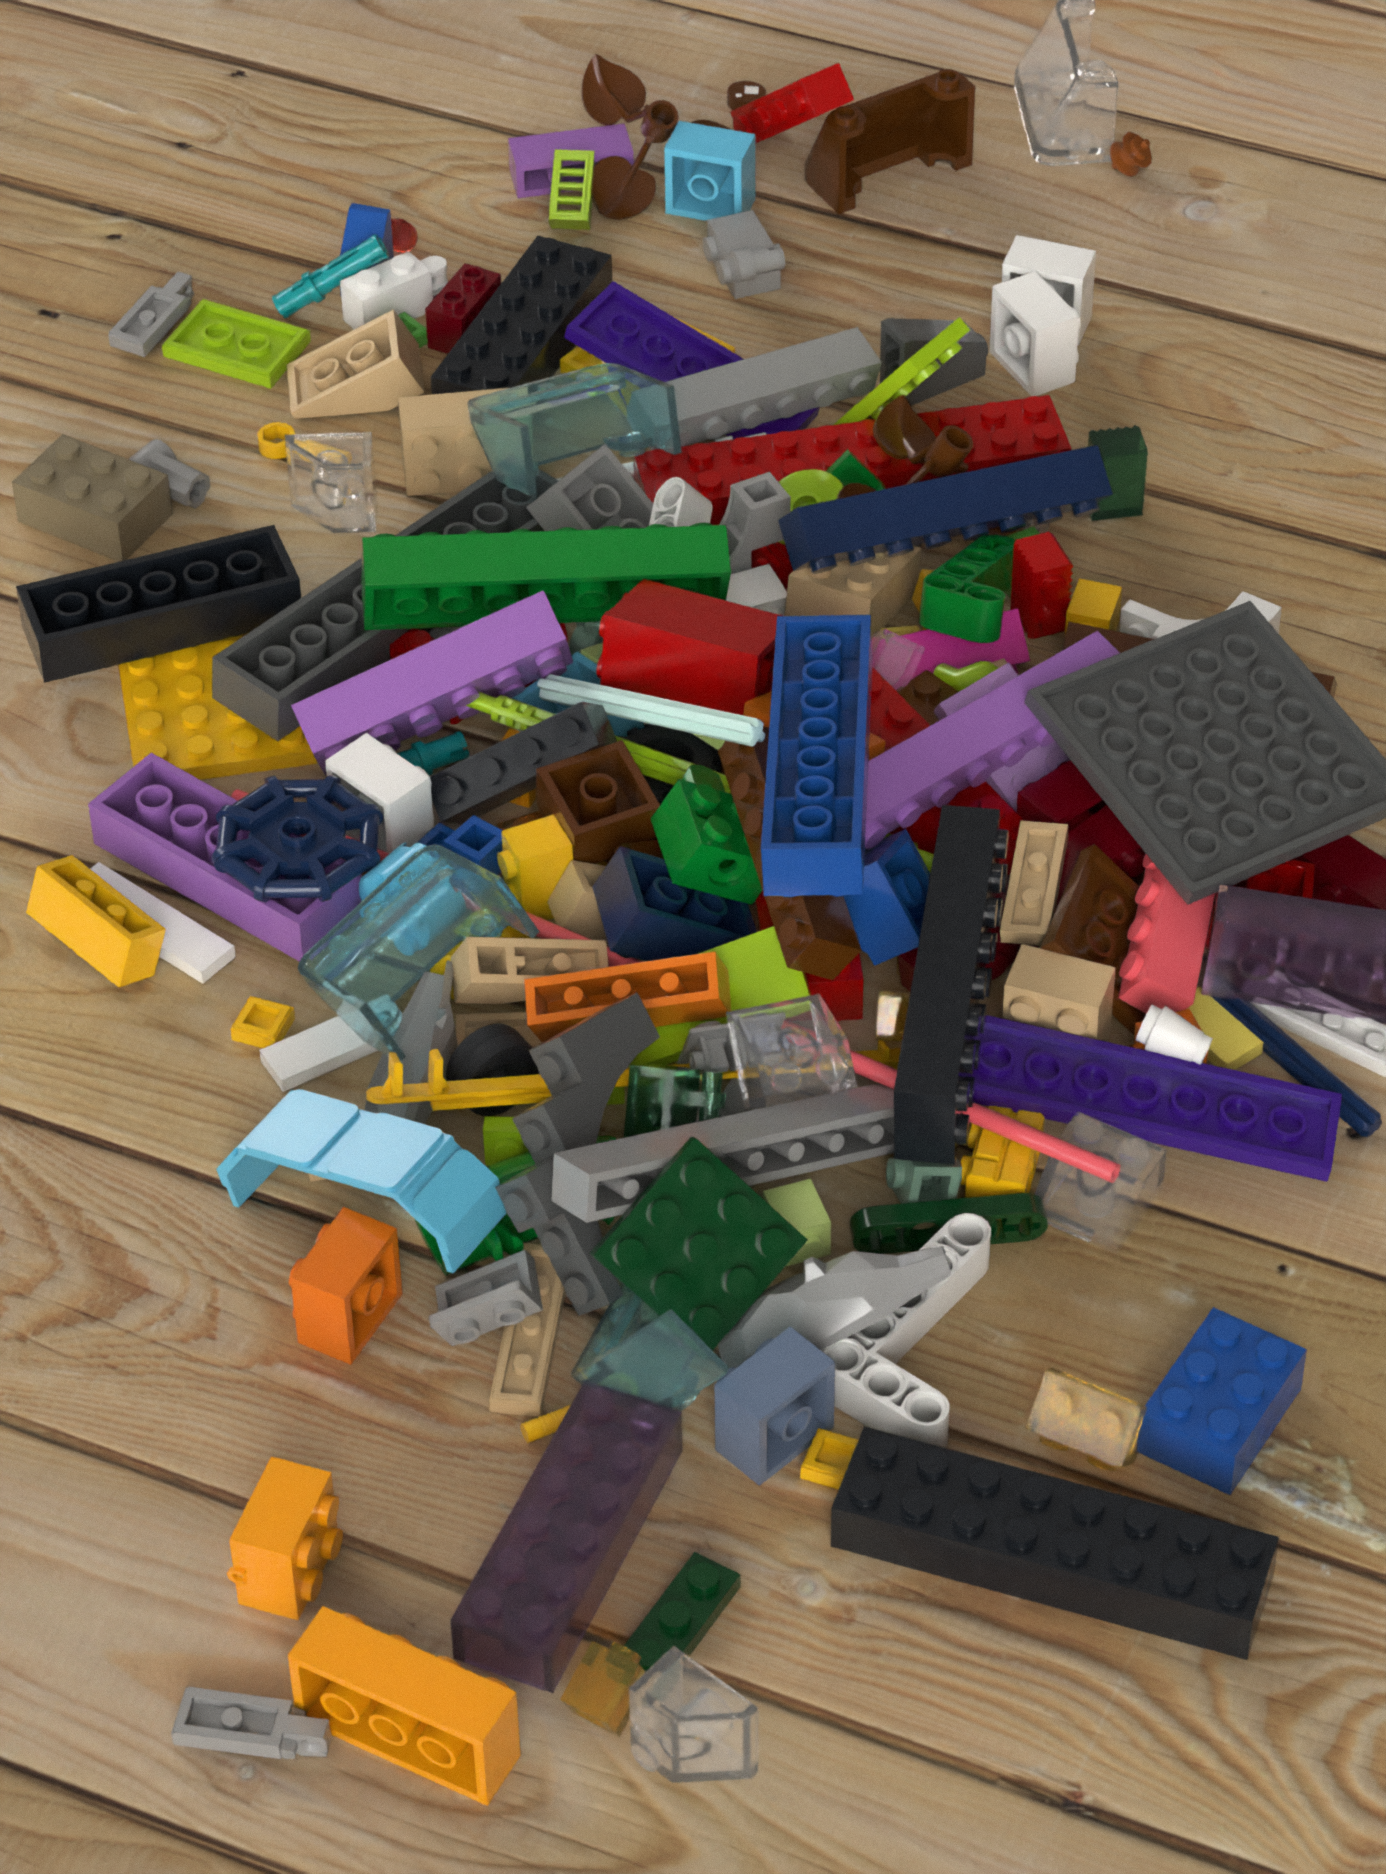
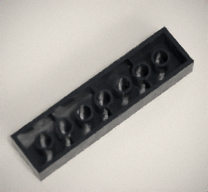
(948, 986)
(1054, 1542)

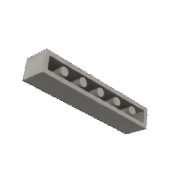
(774, 385)

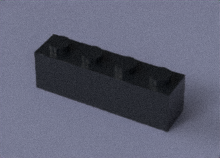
(510, 766)

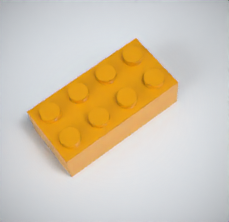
(406, 1704)

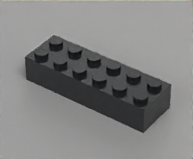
(526, 319)
(156, 602)

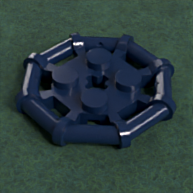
(273, 815)

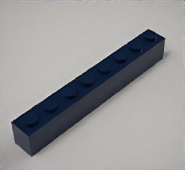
(945, 508)

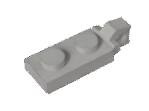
(152, 316)
(248, 1725)

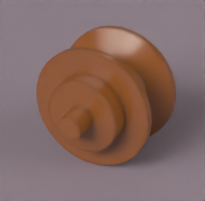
(1130, 154)

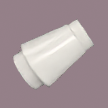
(1172, 1036)

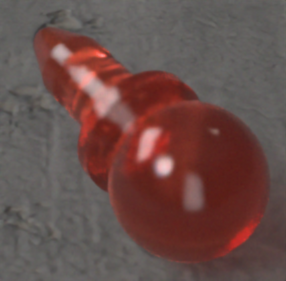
(403, 235)

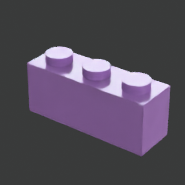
(533, 155)

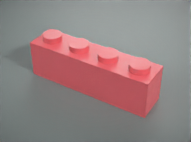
(1164, 945)

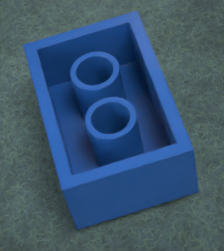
(1221, 1400)

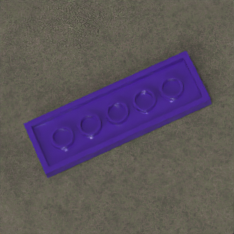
(644, 338)

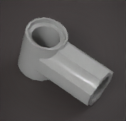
(185, 483)

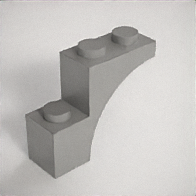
(753, 517)

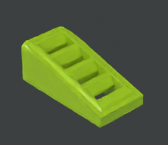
(571, 218)

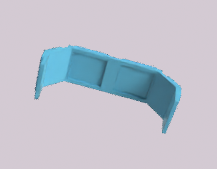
(378, 1153)

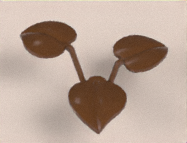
(613, 94)
(906, 436)

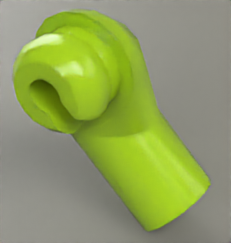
(965, 676)

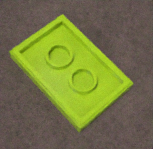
(236, 343)

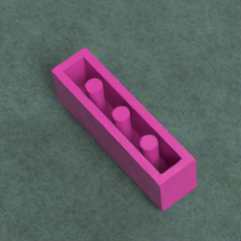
(961, 652)

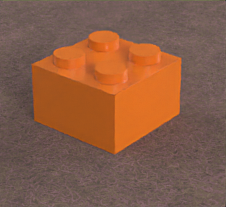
(346, 1285)

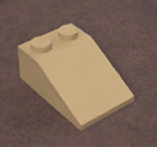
(357, 371)

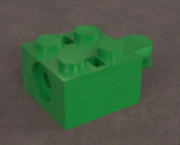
(705, 838)

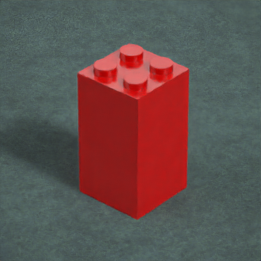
(687, 647)

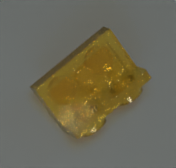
(1086, 1419)

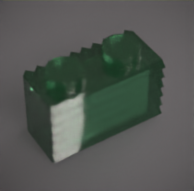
(1125, 464)

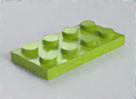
(909, 374)

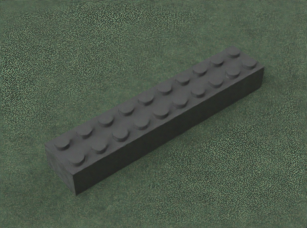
(323, 633)

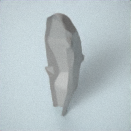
(423, 1027)
(834, 1299)

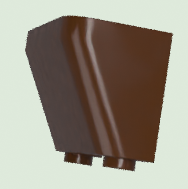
(918, 119)

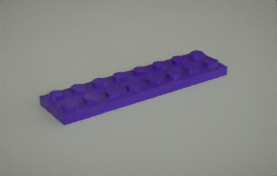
(1159, 1097)

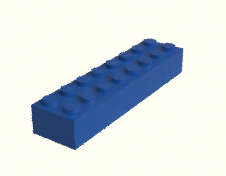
(818, 757)

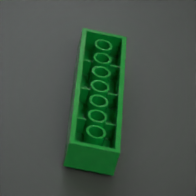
(583, 572)

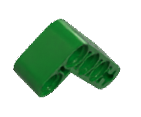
(969, 591)

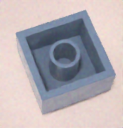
(774, 1405)

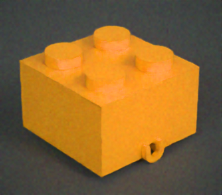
(285, 1539)

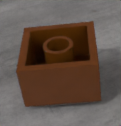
(598, 801)

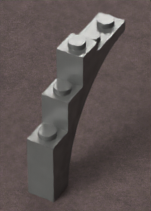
(580, 1074)

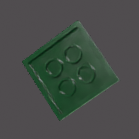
(699, 1244)

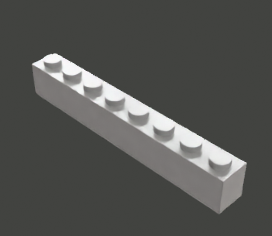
(754, 1144)

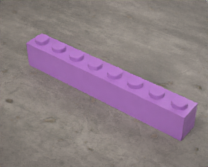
(966, 745)

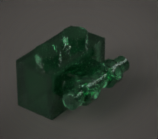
(669, 1097)

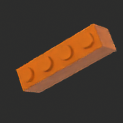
(669, 988)

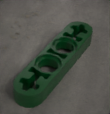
(875, 1226)

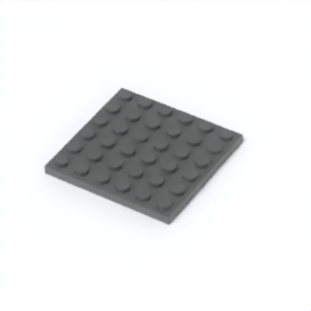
(1216, 750)

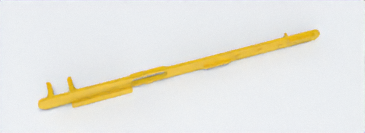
(508, 1090)

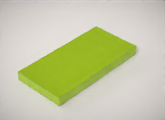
(755, 979)

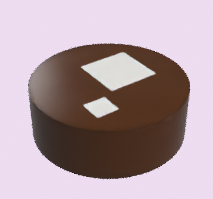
(743, 92)

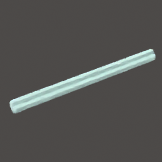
(654, 710)

